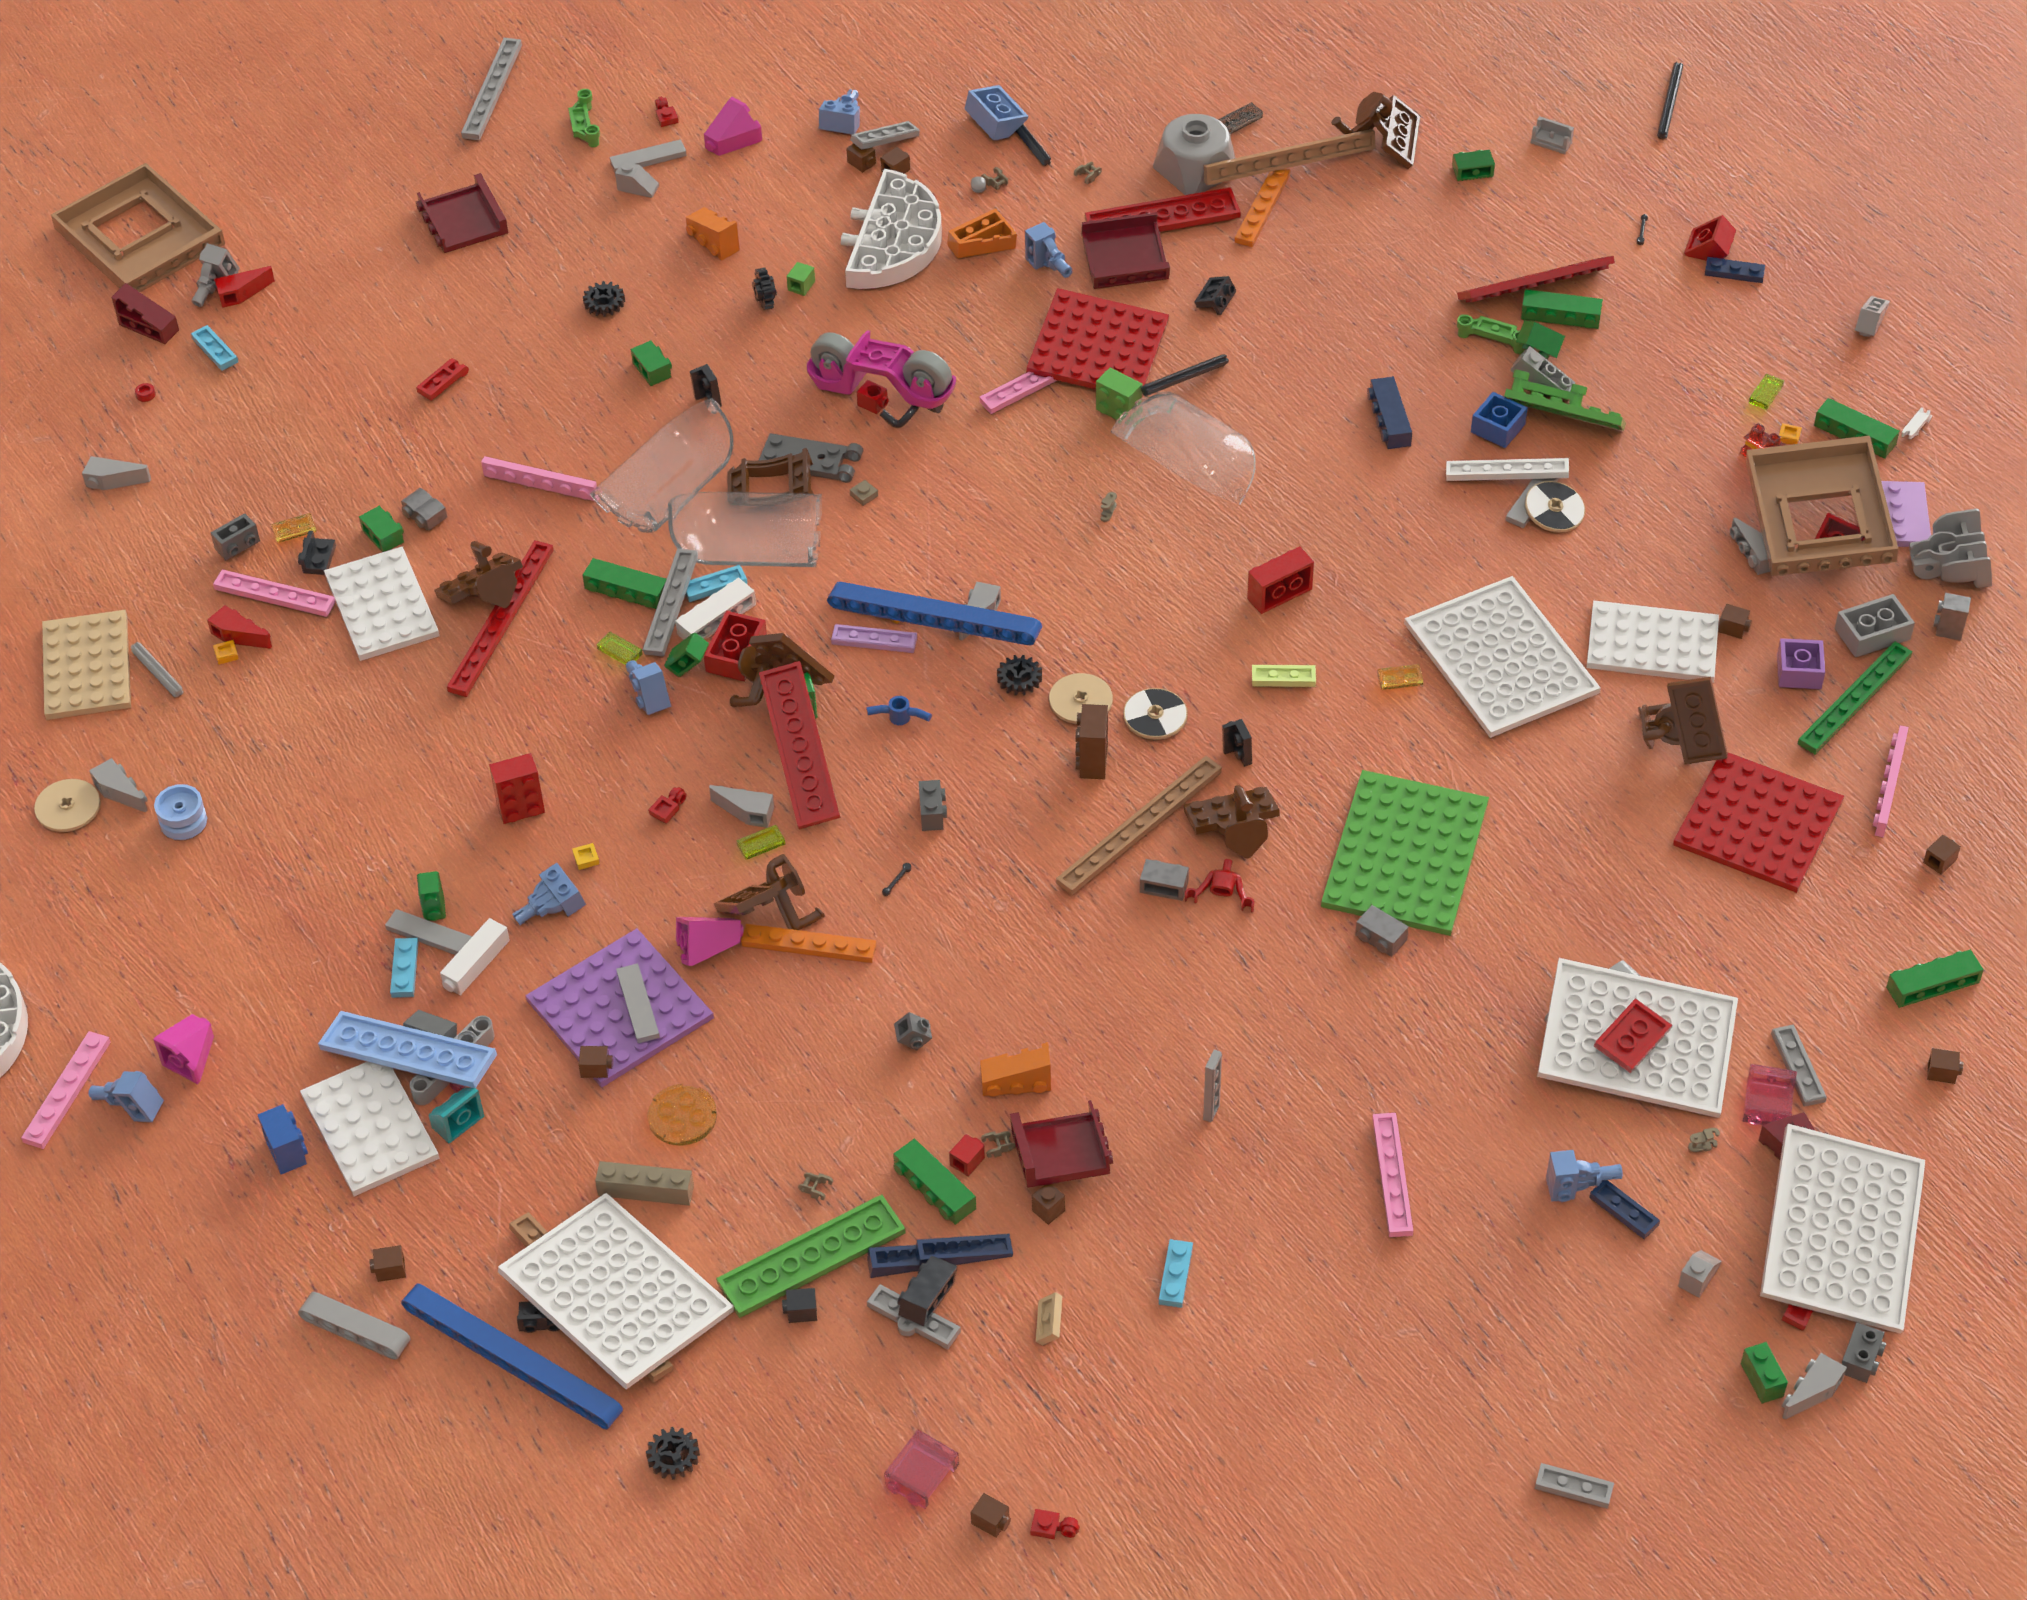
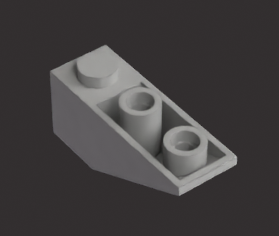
(1542, 370)
(1751, 544)
(983, 596)
(114, 785)
(748, 806)
(1818, 1385)

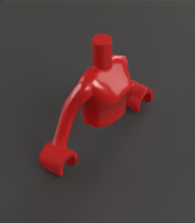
(1222, 884)

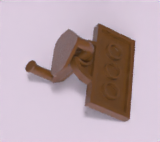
(1393, 120)
(490, 579)
(769, 653)
(1687, 721)
(1236, 817)
(775, 886)

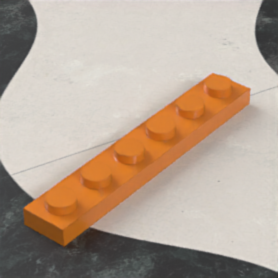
(1262, 207)
(809, 943)

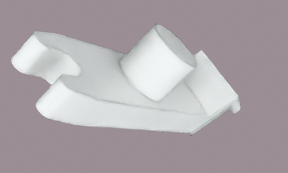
(1916, 423)

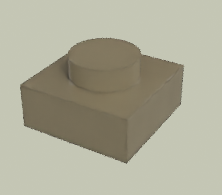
(864, 492)

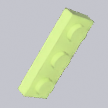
(1284, 675)

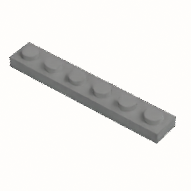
(670, 602)

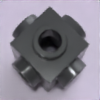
(913, 1031)

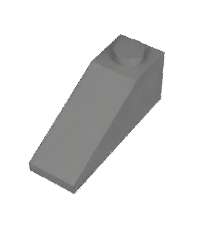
(1871, 316)
(111, 474)

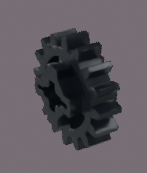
(764, 288)
(604, 299)
(1019, 675)
(671, 1456)

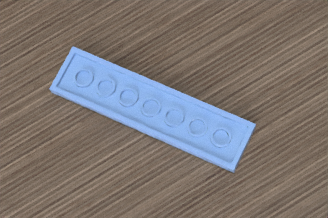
(408, 1049)

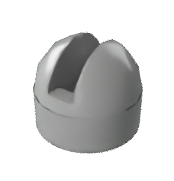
(978, 184)

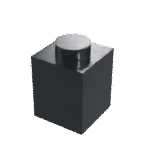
(800, 1305)

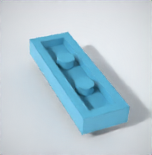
(214, 347)
(712, 583)
(404, 967)
(1175, 1273)

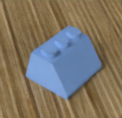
(995, 111)

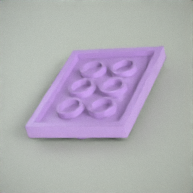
(1907, 511)

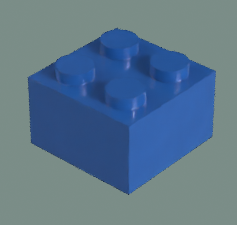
(1499, 419)
(283, 1138)

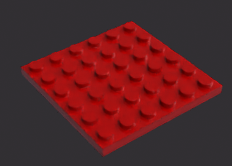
(1093, 334)
(1759, 821)

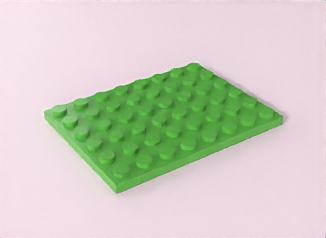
(1406, 851)

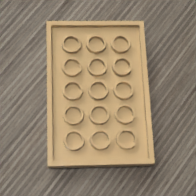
(86, 664)

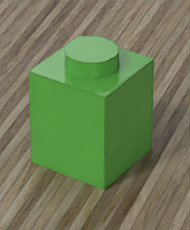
(800, 278)

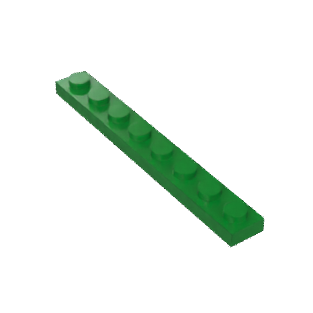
(1854, 698)

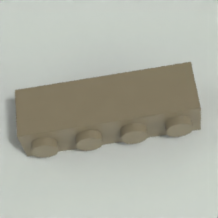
(644, 1183)

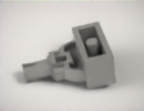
(215, 264)

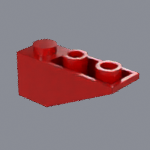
(241, 286)
(230, 625)

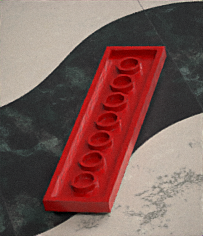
(1180, 210)
(1536, 279)
(799, 745)

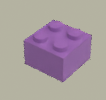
(1801, 663)

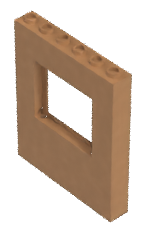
(155, 253)
(1814, 473)

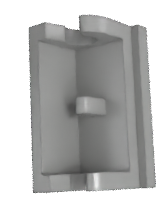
(1552, 135)

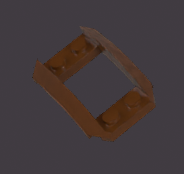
(795, 465)

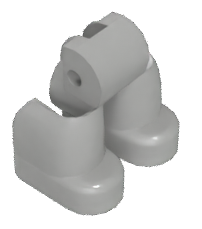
(1954, 551)

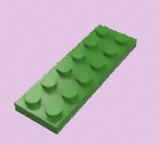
(1571, 410)

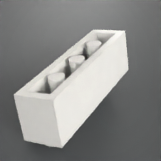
(707, 615)

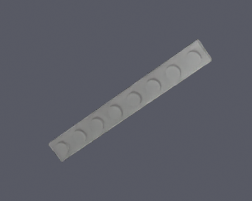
(491, 89)

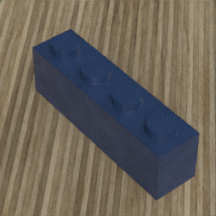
(1390, 412)

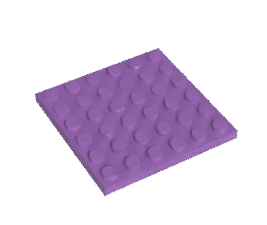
(590, 1009)

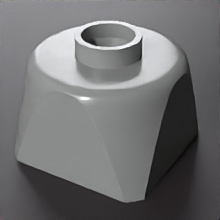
(1189, 145)

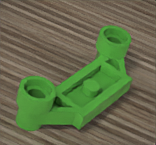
(580, 119)
(1490, 329)
(1575, 394)

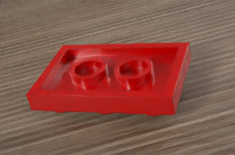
(1633, 1035)

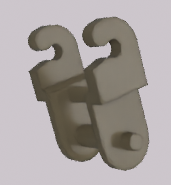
(1086, 168)
(990, 181)
(1108, 506)
(992, 1136)
(1703, 1140)
(818, 1179)

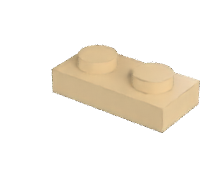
(1049, 1318)

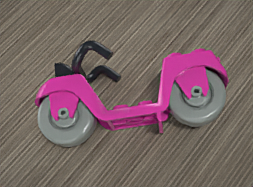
(918, 376)

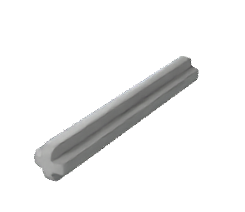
(157, 669)

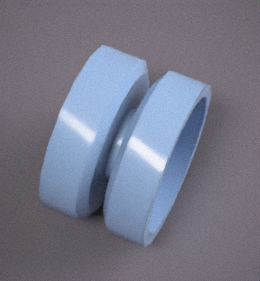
(180, 812)

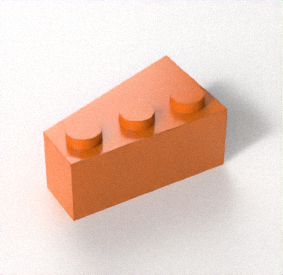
(714, 232)
(982, 236)
(1017, 1073)

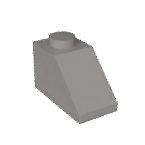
(635, 180)
(1698, 1272)

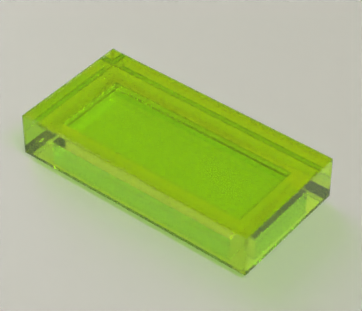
(1766, 391)
(619, 648)
(760, 842)

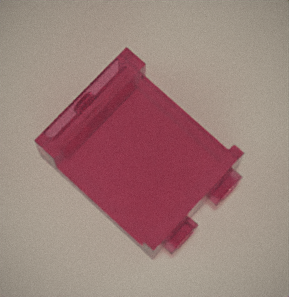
(1768, 1094)
(920, 1468)

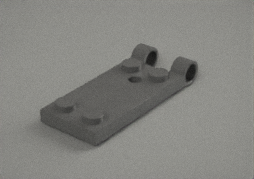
(833, 455)

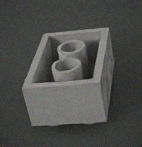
(1874, 625)

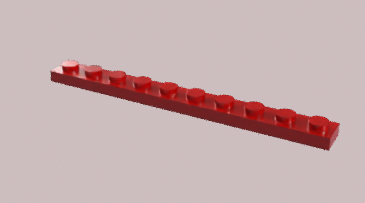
(499, 621)

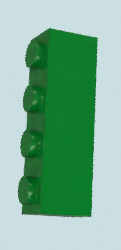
(1561, 309)
(1849, 423)
(623, 583)
(1934, 978)
(934, 1181)

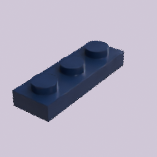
(1734, 270)
(1624, 1209)

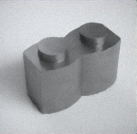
(423, 509)

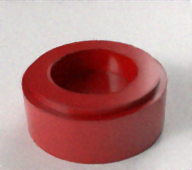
(145, 392)

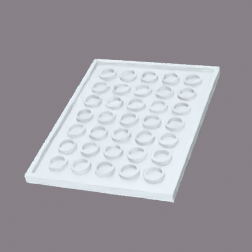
(1502, 656)
(1680, 1072)
(1843, 1228)
(616, 1290)

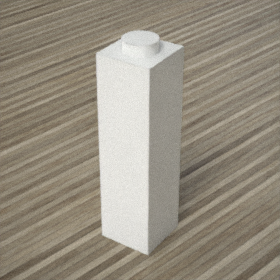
(474, 956)

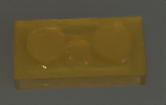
(293, 527)
(1400, 677)

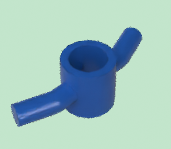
(899, 711)

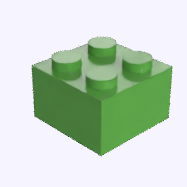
(1116, 393)

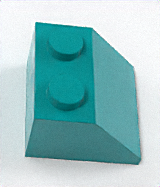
(457, 1114)

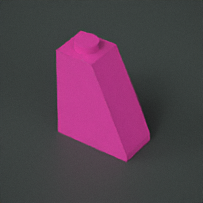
(732, 129)
(706, 937)
(186, 1047)

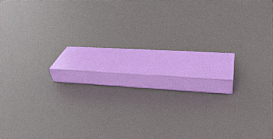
(874, 638)

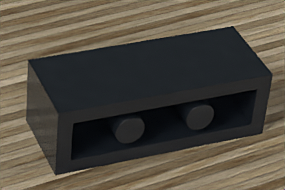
(926, 1290)

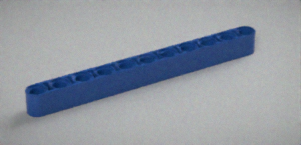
(935, 613)
(512, 1356)

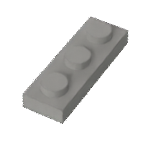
(1574, 1485)

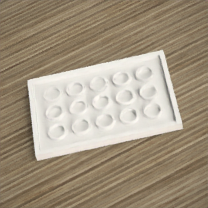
(381, 603)
(1652, 641)
(369, 1125)

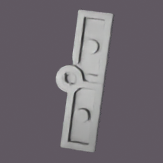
(936, 1329)

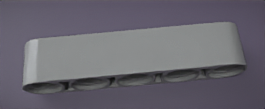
(479, 1032)
(354, 1325)

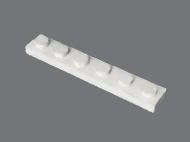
(1507, 469)

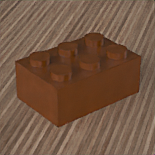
(1092, 741)

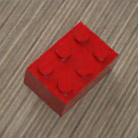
(1280, 580)
(729, 641)
(517, 788)

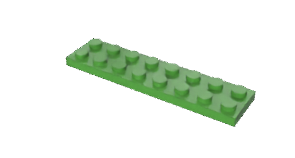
(810, 1255)

